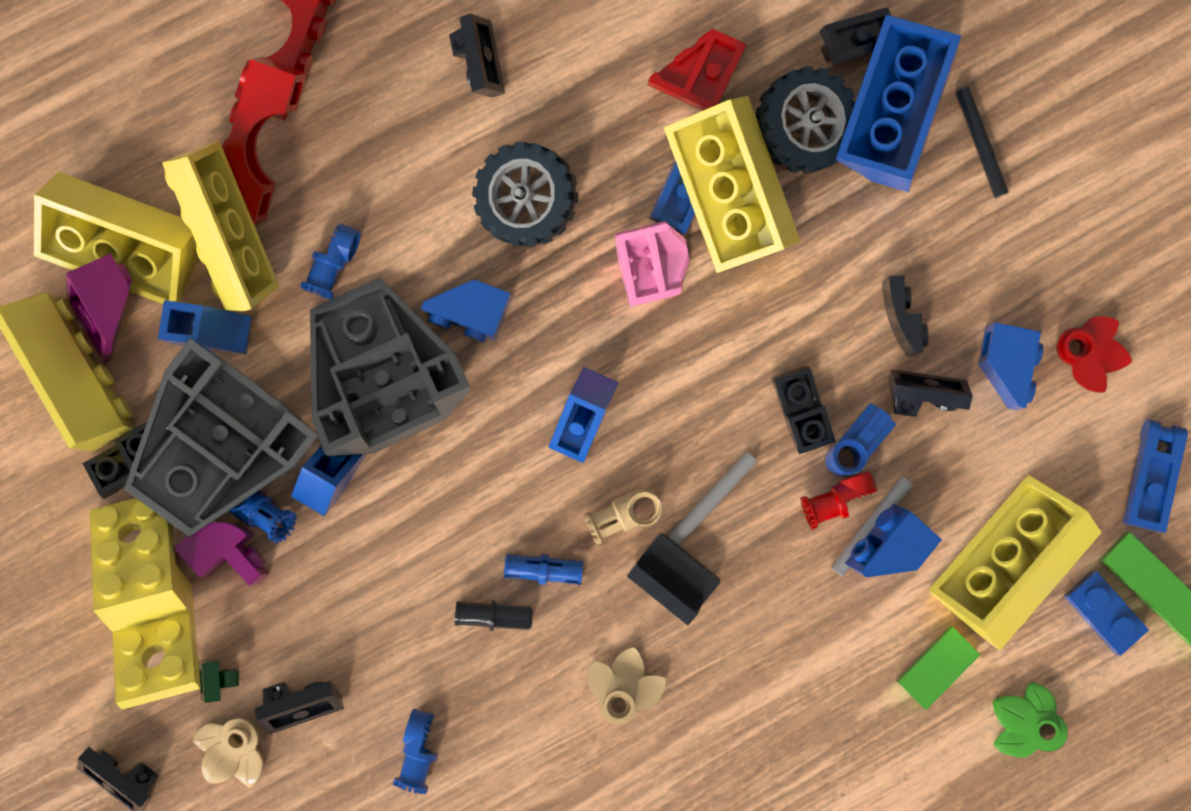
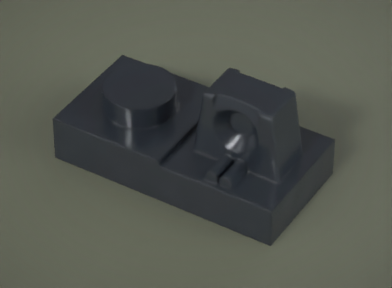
(852, 36)
(477, 44)
(913, 389)
(287, 709)
(130, 789)

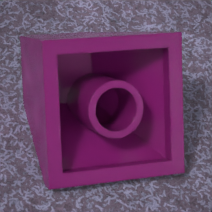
(99, 300)

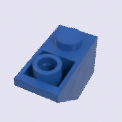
(471, 306)
(206, 325)
(1009, 362)
(894, 544)

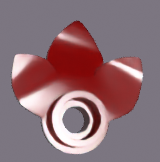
(1097, 352)

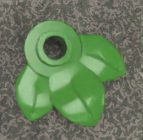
(1023, 721)

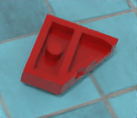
(702, 71)

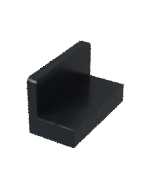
(674, 578)

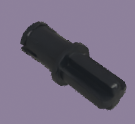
(493, 615)

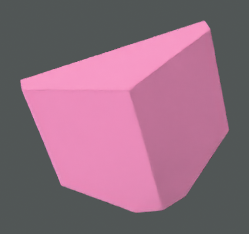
(652, 262)

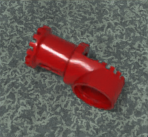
(834, 502)

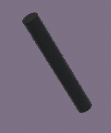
(982, 142)

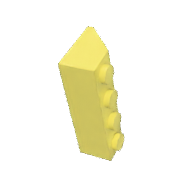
(732, 183)
(86, 222)
(221, 226)
(65, 371)
(1015, 561)

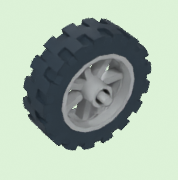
(776, 134)
(490, 202)

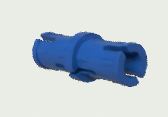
(543, 569)

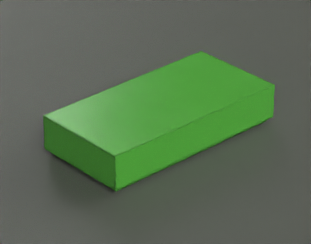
(938, 667)

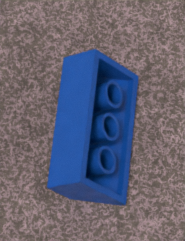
(898, 102)

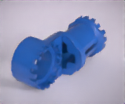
(326, 267)
(249, 514)
(417, 758)

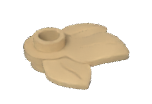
(624, 680)
(227, 755)

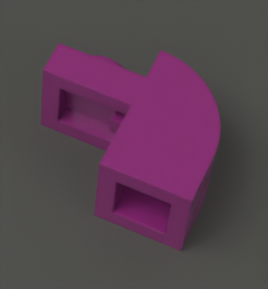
(221, 543)

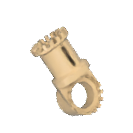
(621, 515)

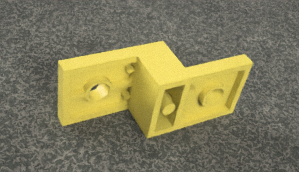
(143, 603)

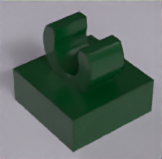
(213, 679)

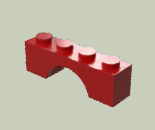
(307, 26)
(266, 91)

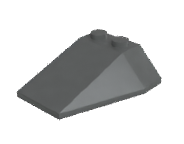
(377, 372)
(212, 440)

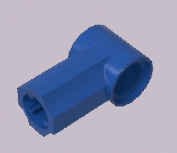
(861, 440)

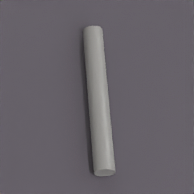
(894, 496)
(712, 498)

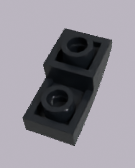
(907, 328)
(803, 410)
(112, 467)

